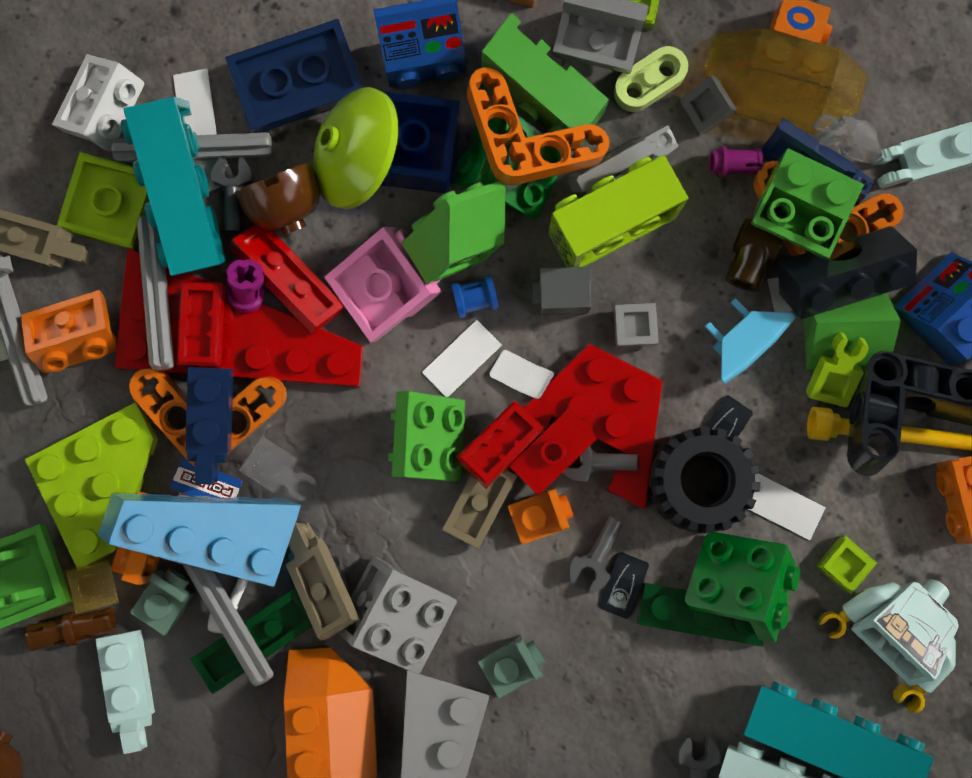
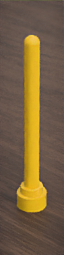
(825, 424)

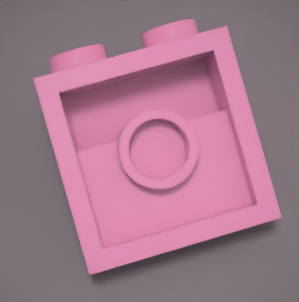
(381, 284)

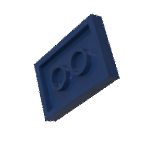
(294, 76)

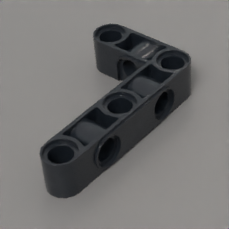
(908, 384)

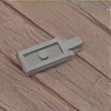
(655, 144)

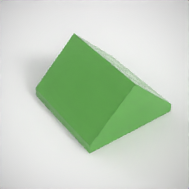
(869, 319)

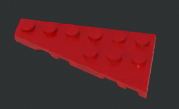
(253, 342)

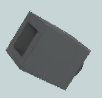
(562, 291)

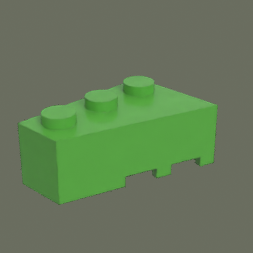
(538, 84)

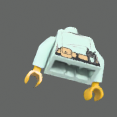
(907, 632)

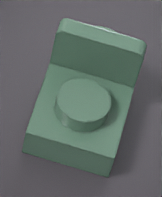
(163, 600)
(512, 665)

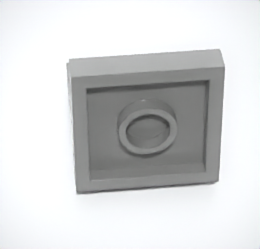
(601, 32)

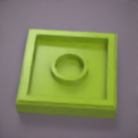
(103, 202)

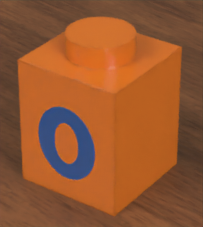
(802, 20)

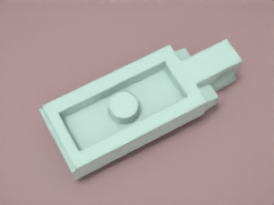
(126, 687)

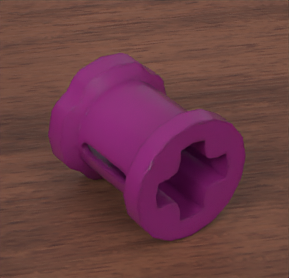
(245, 284)

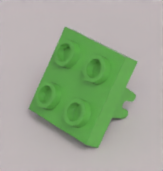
(427, 437)
(29, 576)

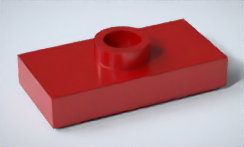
(200, 324)
(500, 444)
(553, 452)

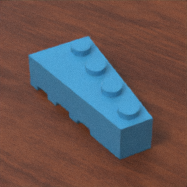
(213, 533)

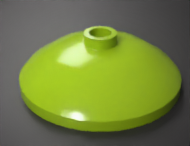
(355, 147)

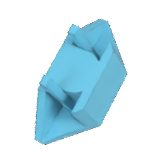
(748, 339)

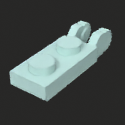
(928, 156)

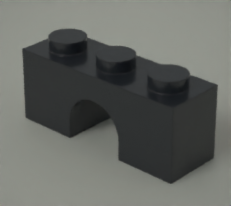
(880, 265)

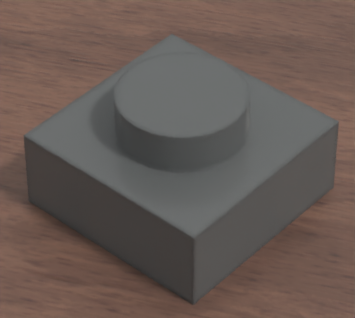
(708, 105)

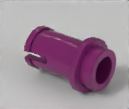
(734, 161)

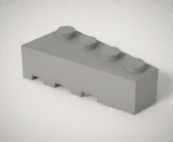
(440, 727)

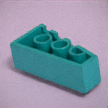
(173, 184)
(832, 741)

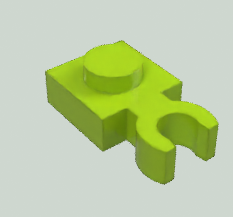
(838, 377)

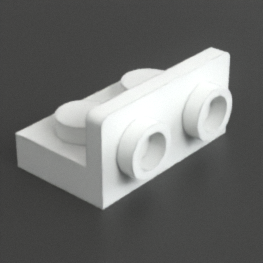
(97, 101)

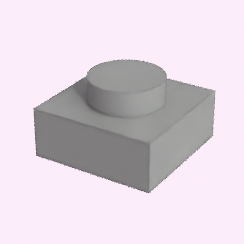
(635, 325)

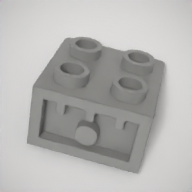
(397, 616)

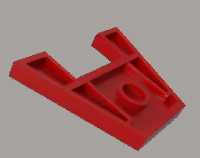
(615, 404)

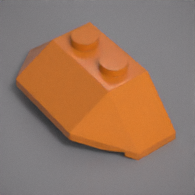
(328, 717)

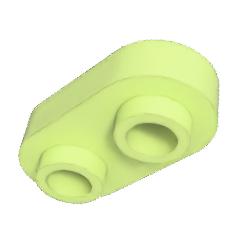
(648, 79)

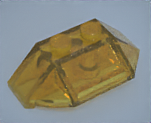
(785, 77)

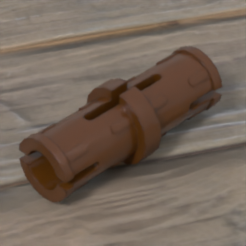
(71, 629)

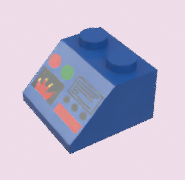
(421, 42)
(942, 308)

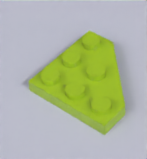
(84, 472)

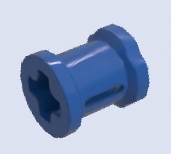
(475, 296)

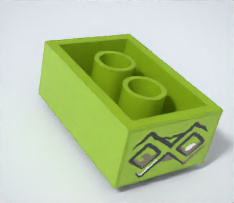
(616, 212)

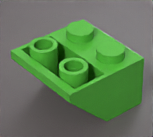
(806, 203)
(458, 231)

